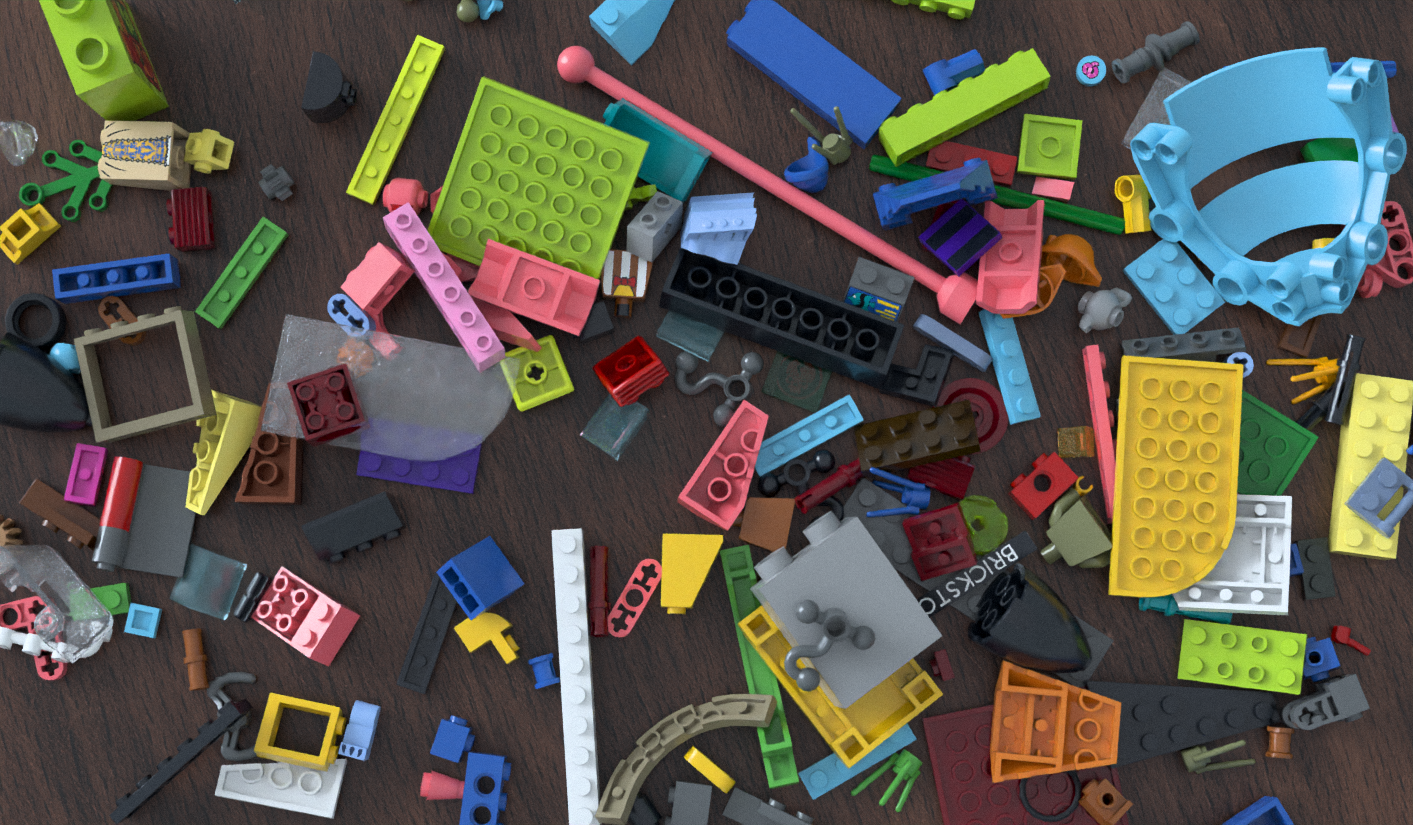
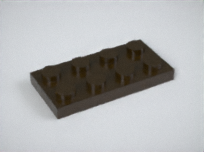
(917, 438)

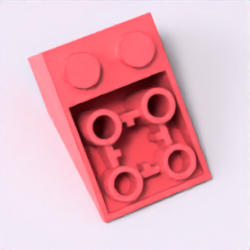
(305, 616)

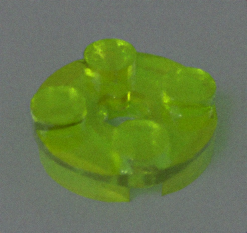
(990, 516)

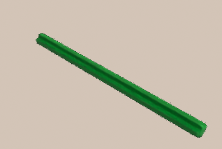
(1010, 197)

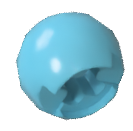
(66, 356)

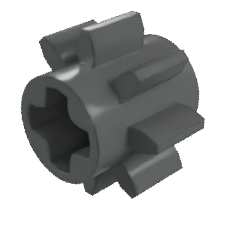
(276, 182)

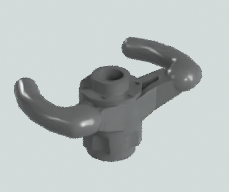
(215, 692)

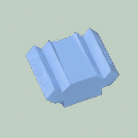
(718, 225)

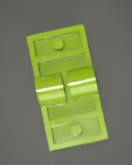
(1242, 656)

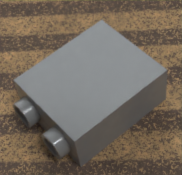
(848, 573)

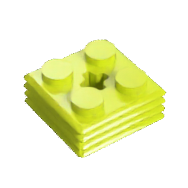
(553, 382)

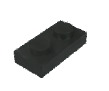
(1317, 575)

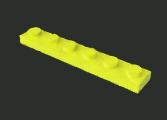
(395, 120)

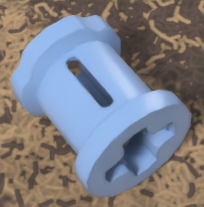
(1244, 359)

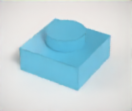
(143, 620)

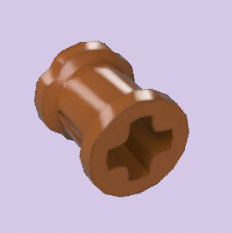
(1279, 742)

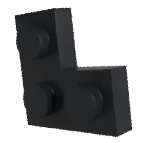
(924, 382)

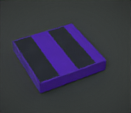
(960, 237)

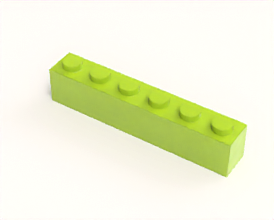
(963, 106)

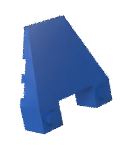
(968, 182)

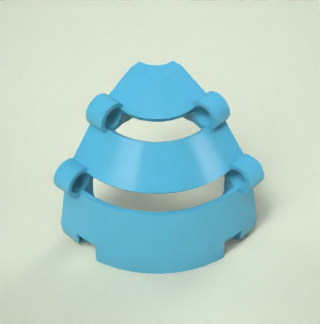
(1255, 108)

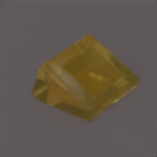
(1076, 442)

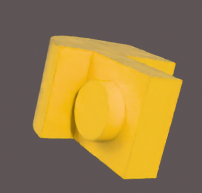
(485, 629)

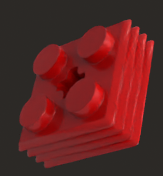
(631, 371)

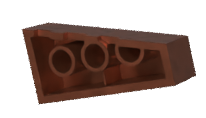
(272, 468)

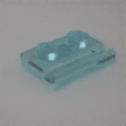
(690, 335)

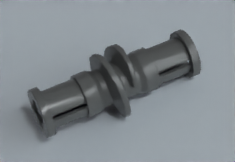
(1155, 51)

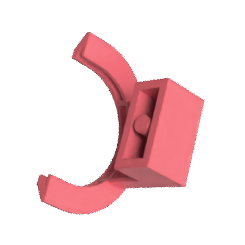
(380, 279)

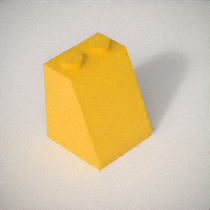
(685, 568)

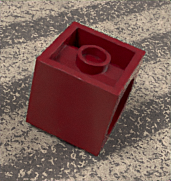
(328, 405)

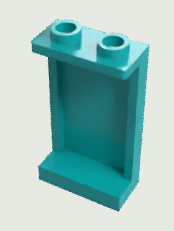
(671, 158)

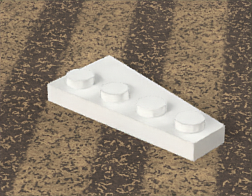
(284, 786)

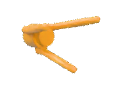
(1324, 373)

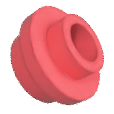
(1370, 284)

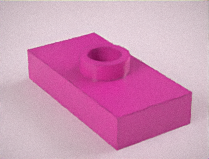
(86, 475)

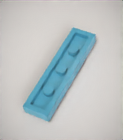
(1010, 367)
(807, 434)
(832, 772)

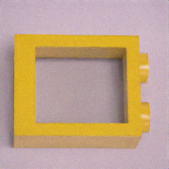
(270, 724)

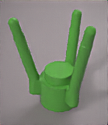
(905, 767)

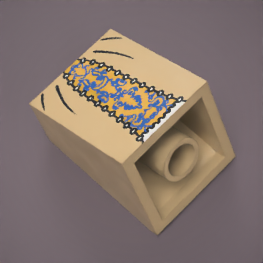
(144, 155)

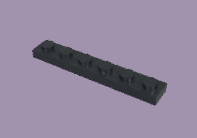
(172, 767)

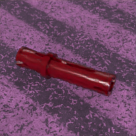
(843, 477)
(598, 591)

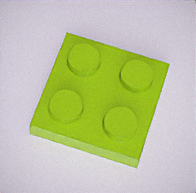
(1049, 146)

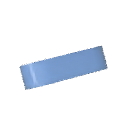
(354, 310)

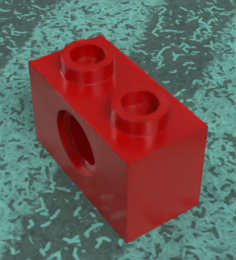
(1059, 479)

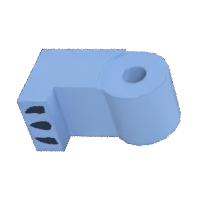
(360, 731)

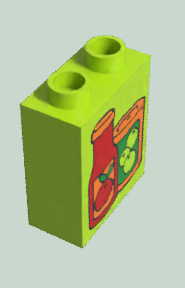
(105, 57)

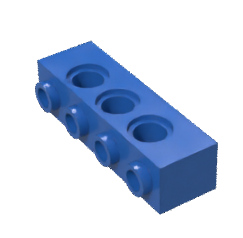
(116, 278)
(481, 765)

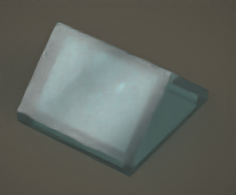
(615, 426)
(208, 582)

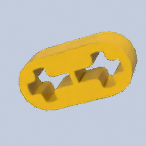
(709, 769)

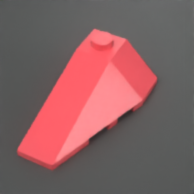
(724, 476)

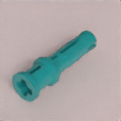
(1169, 607)

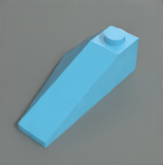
(630, 24)

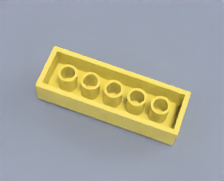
(1372, 429)

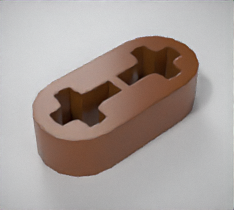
(126, 315)

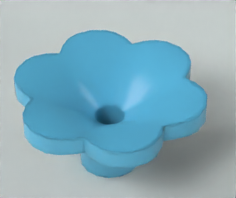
(487, 7)

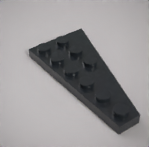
(1178, 717)

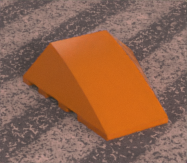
(1049, 726)

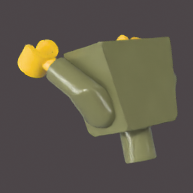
(1077, 531)

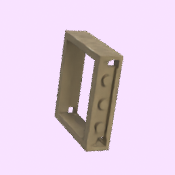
(194, 363)

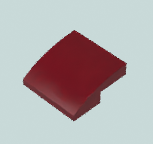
(940, 541)

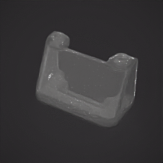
(73, 613)

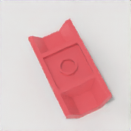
(1012, 266)
(535, 288)

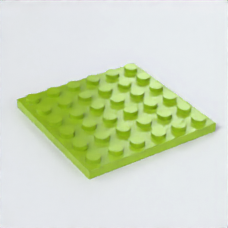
(535, 182)

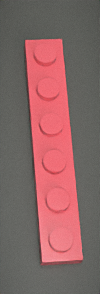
(1102, 423)

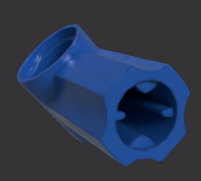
(948, 74)

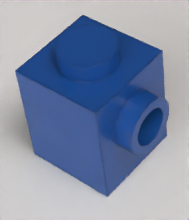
(453, 739)

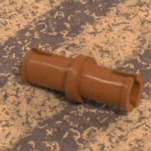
(195, 659)

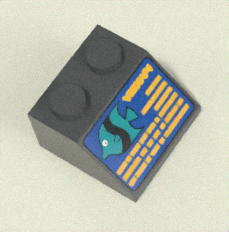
(878, 289)

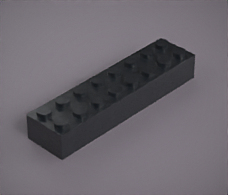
(782, 316)

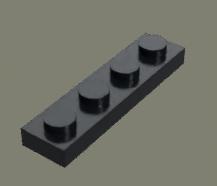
(428, 638)

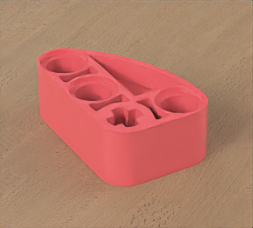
(1396, 229)

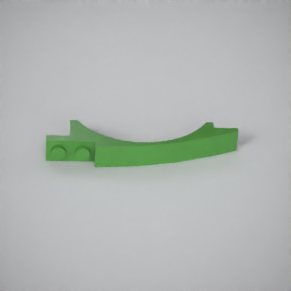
(775, 739)

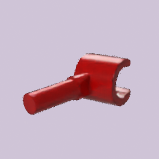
(1342, 636)

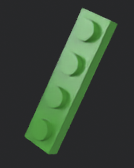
(242, 273)

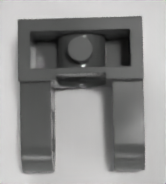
(1333, 700)

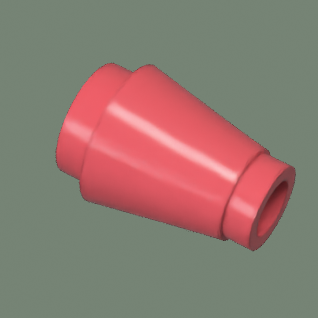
(440, 786)

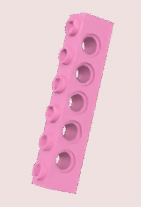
(444, 287)

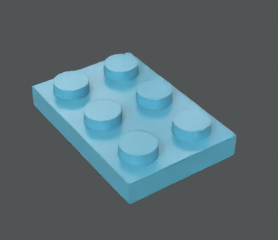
(1173, 286)

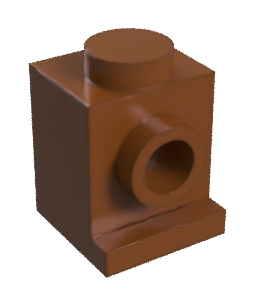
(1094, 804)

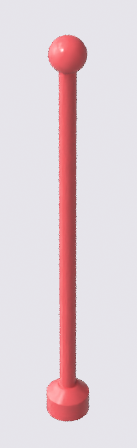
(954, 293)

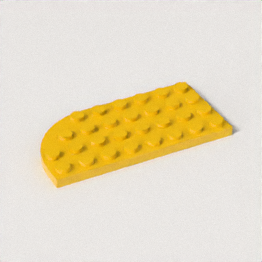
(1173, 473)

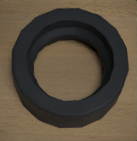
(58, 315)

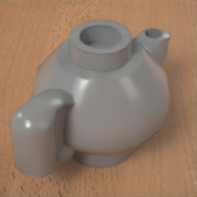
(1102, 309)

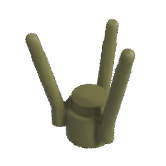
(835, 146)
(1197, 757)

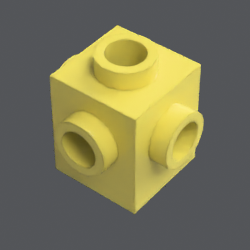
(208, 151)

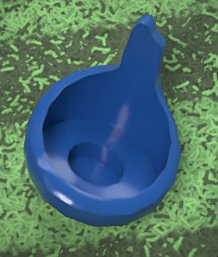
(810, 171)

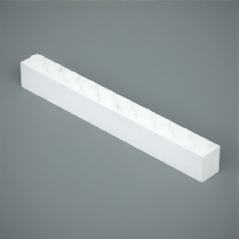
(576, 676)

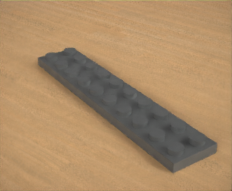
(894, 543)

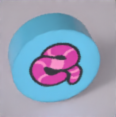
(1090, 71)

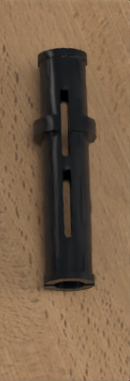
(1355, 345)

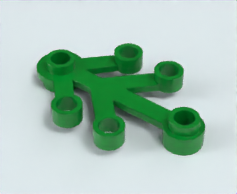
(80, 179)

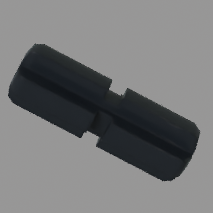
(249, 602)

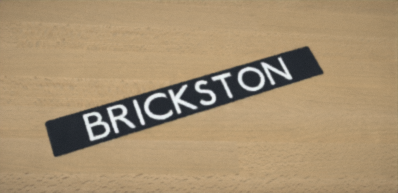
(976, 575)

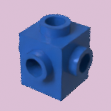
(1327, 659)

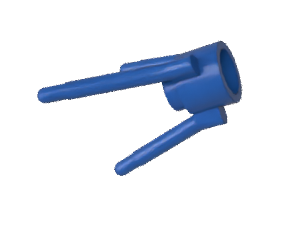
(913, 494)

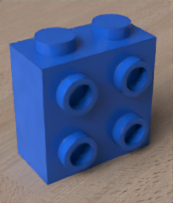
(480, 578)

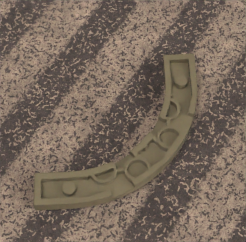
(670, 732)

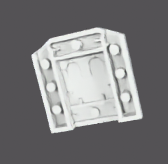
(1254, 567)

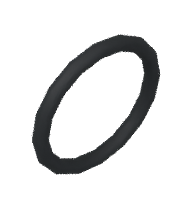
(1052, 818)

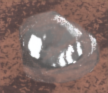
(17, 141)

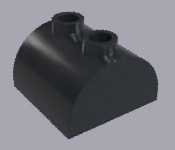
(326, 90)

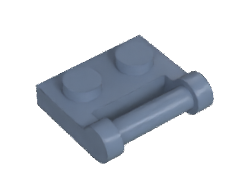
(1376, 492)

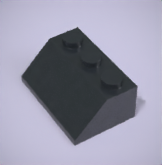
(355, 527)

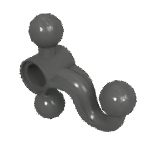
(687, 363)
(809, 612)

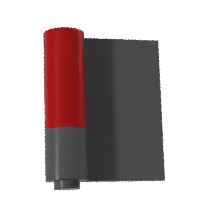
(145, 520)

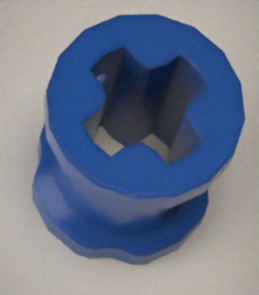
(544, 671)

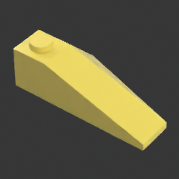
(220, 448)

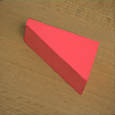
(1053, 189)

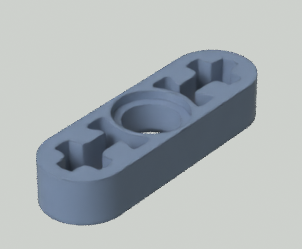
(949, 340)

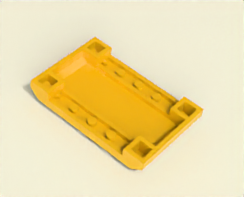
(866, 722)

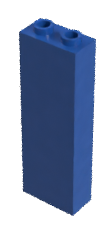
(812, 69)

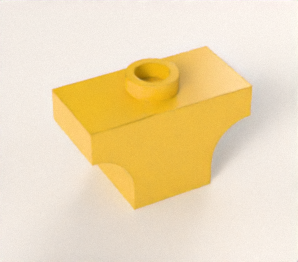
(26, 232)

